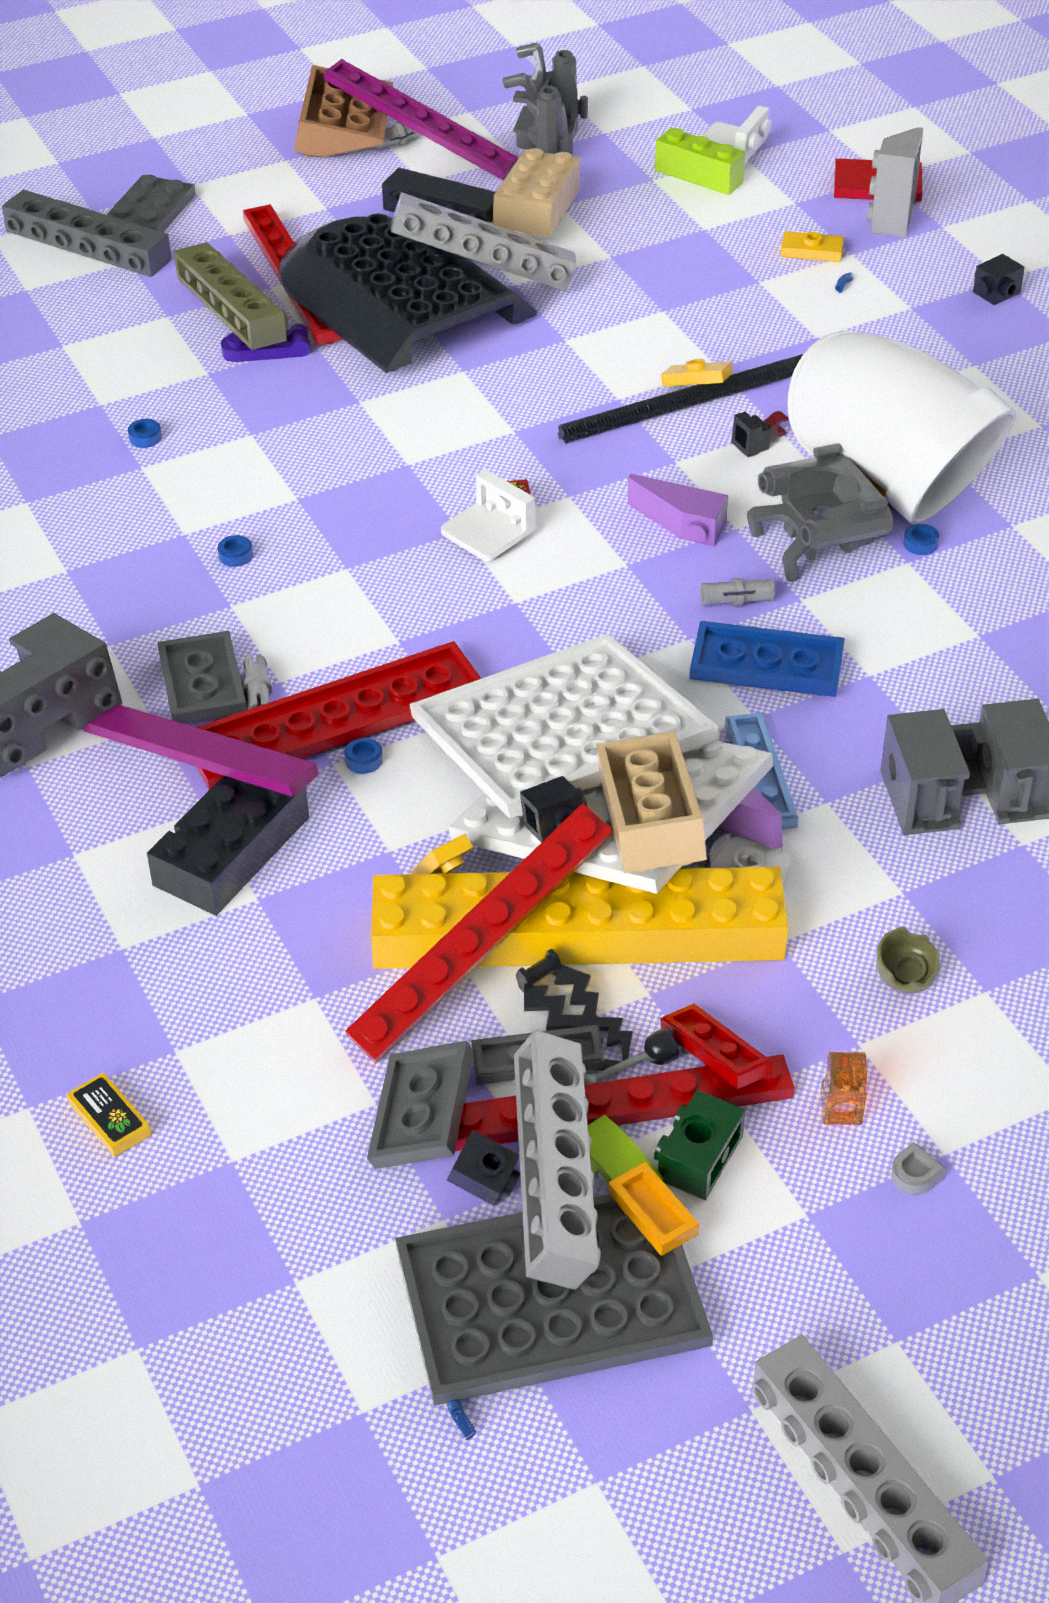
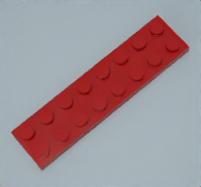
(346, 707)

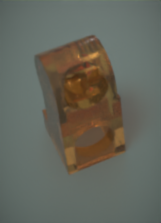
(844, 1083)

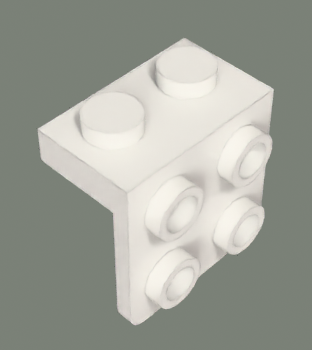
(747, 136)
(495, 521)

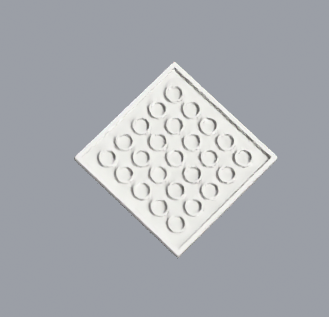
(550, 716)
(720, 778)

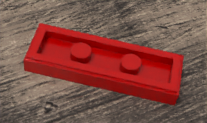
(717, 1046)

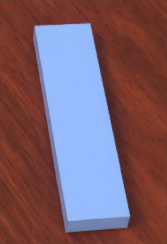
(753, 732)

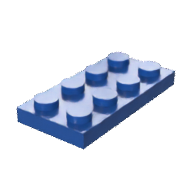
(767, 658)

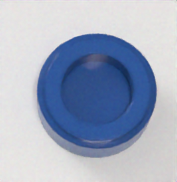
(144, 433)
(921, 539)
(235, 551)
(363, 755)

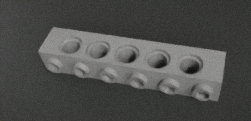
(483, 242)
(555, 1161)
(800, 1371)

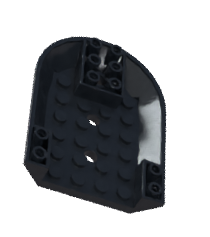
(388, 288)

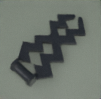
(536, 1000)

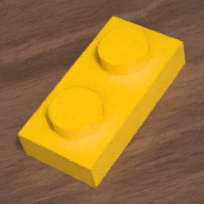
(445, 858)

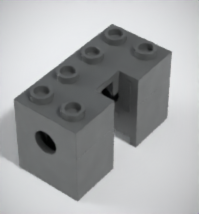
(58, 678)
(936, 763)

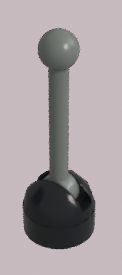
(658, 1049)

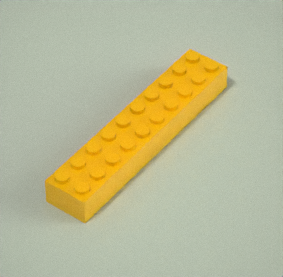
(593, 920)

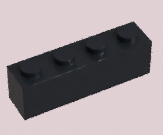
(440, 191)

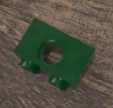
(699, 1144)

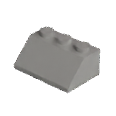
(895, 183)

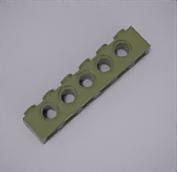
(231, 296)

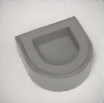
(916, 1171)

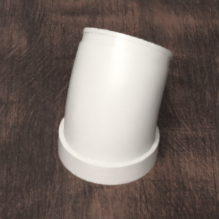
(897, 417)

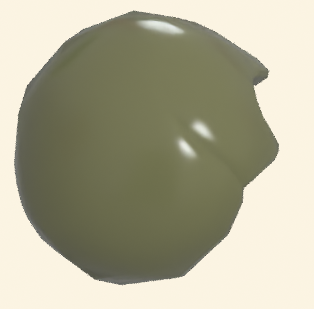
(907, 961)

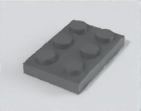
(153, 202)
(201, 677)
(421, 1105)

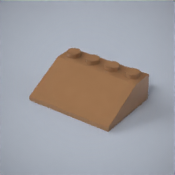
(335, 120)

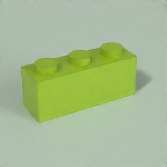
(699, 161)

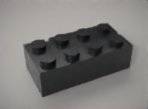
(224, 842)

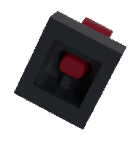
(753, 435)

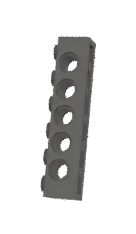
(87, 232)

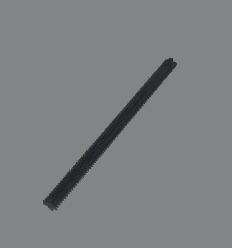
(677, 398)

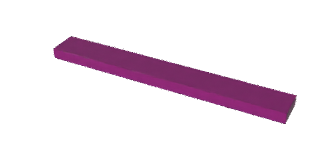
(421, 118)
(204, 749)

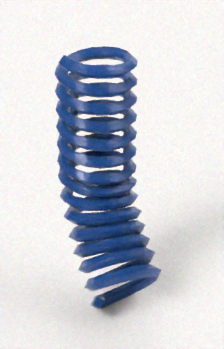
(840, 285)
(458, 1417)

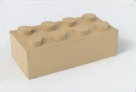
(537, 192)
(651, 802)

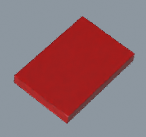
(854, 177)

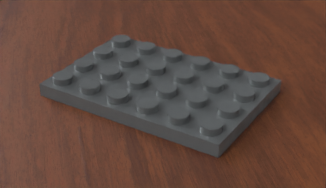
(499, 1331)

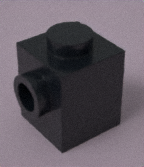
(998, 279)
(549, 805)
(485, 1168)

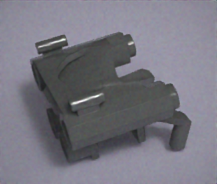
(551, 101)
(848, 505)

